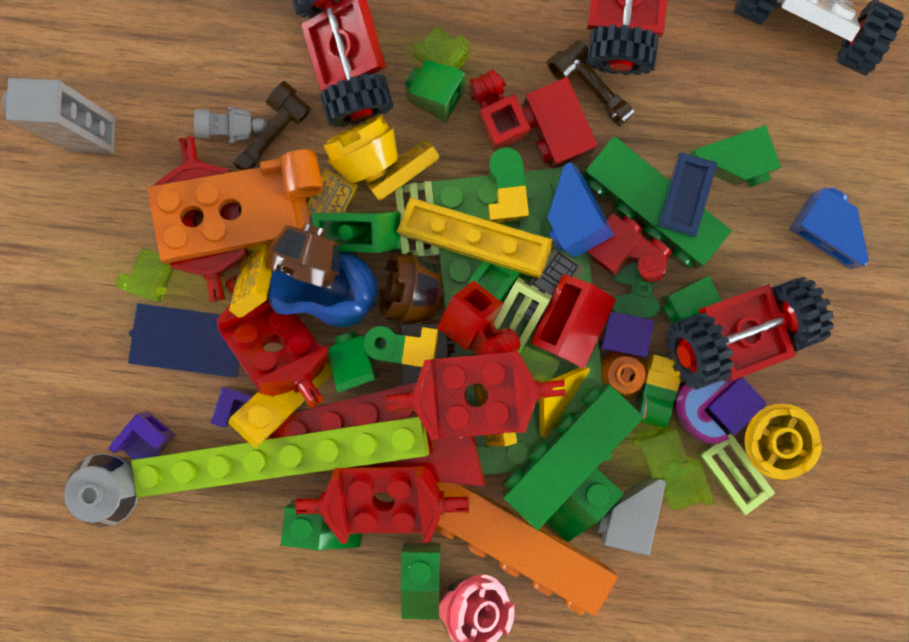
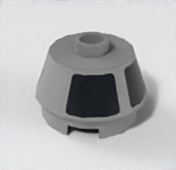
(101, 490)

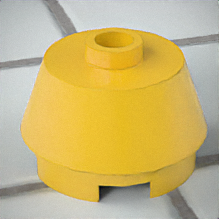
(363, 150)
(782, 441)

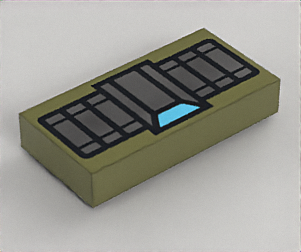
(557, 265)

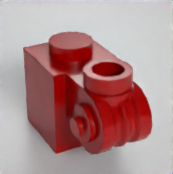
(499, 116)
(630, 246)
(470, 322)

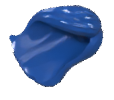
(342, 306)

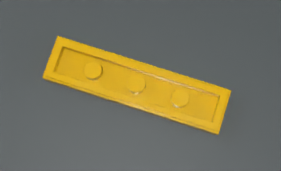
(475, 237)

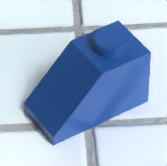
(576, 215)
(833, 227)

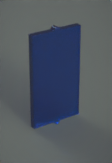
(180, 341)

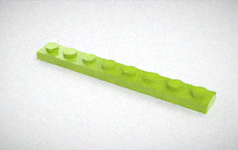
(281, 457)

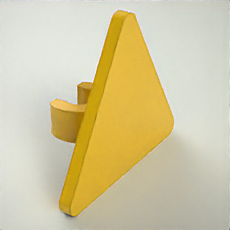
(553, 407)

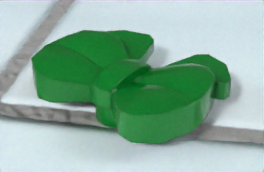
(640, 300)

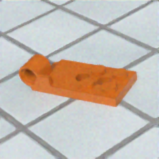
(268, 199)

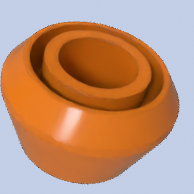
(612, 366)

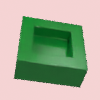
(495, 279)

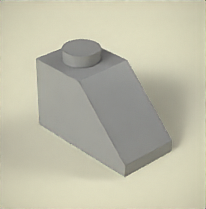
(633, 517)

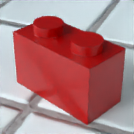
(558, 124)
(573, 320)

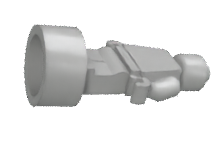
(236, 124)

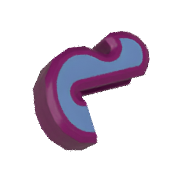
(690, 413)

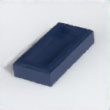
(687, 195)

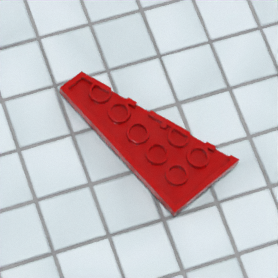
(449, 459)

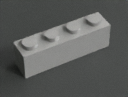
(59, 115)

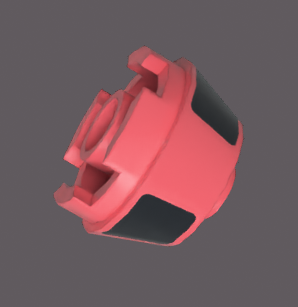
(476, 610)

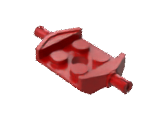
(210, 266)
(278, 371)
(442, 400)
(352, 508)

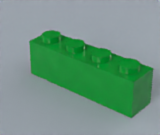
(640, 195)
(571, 455)

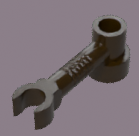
(573, 63)
(288, 108)

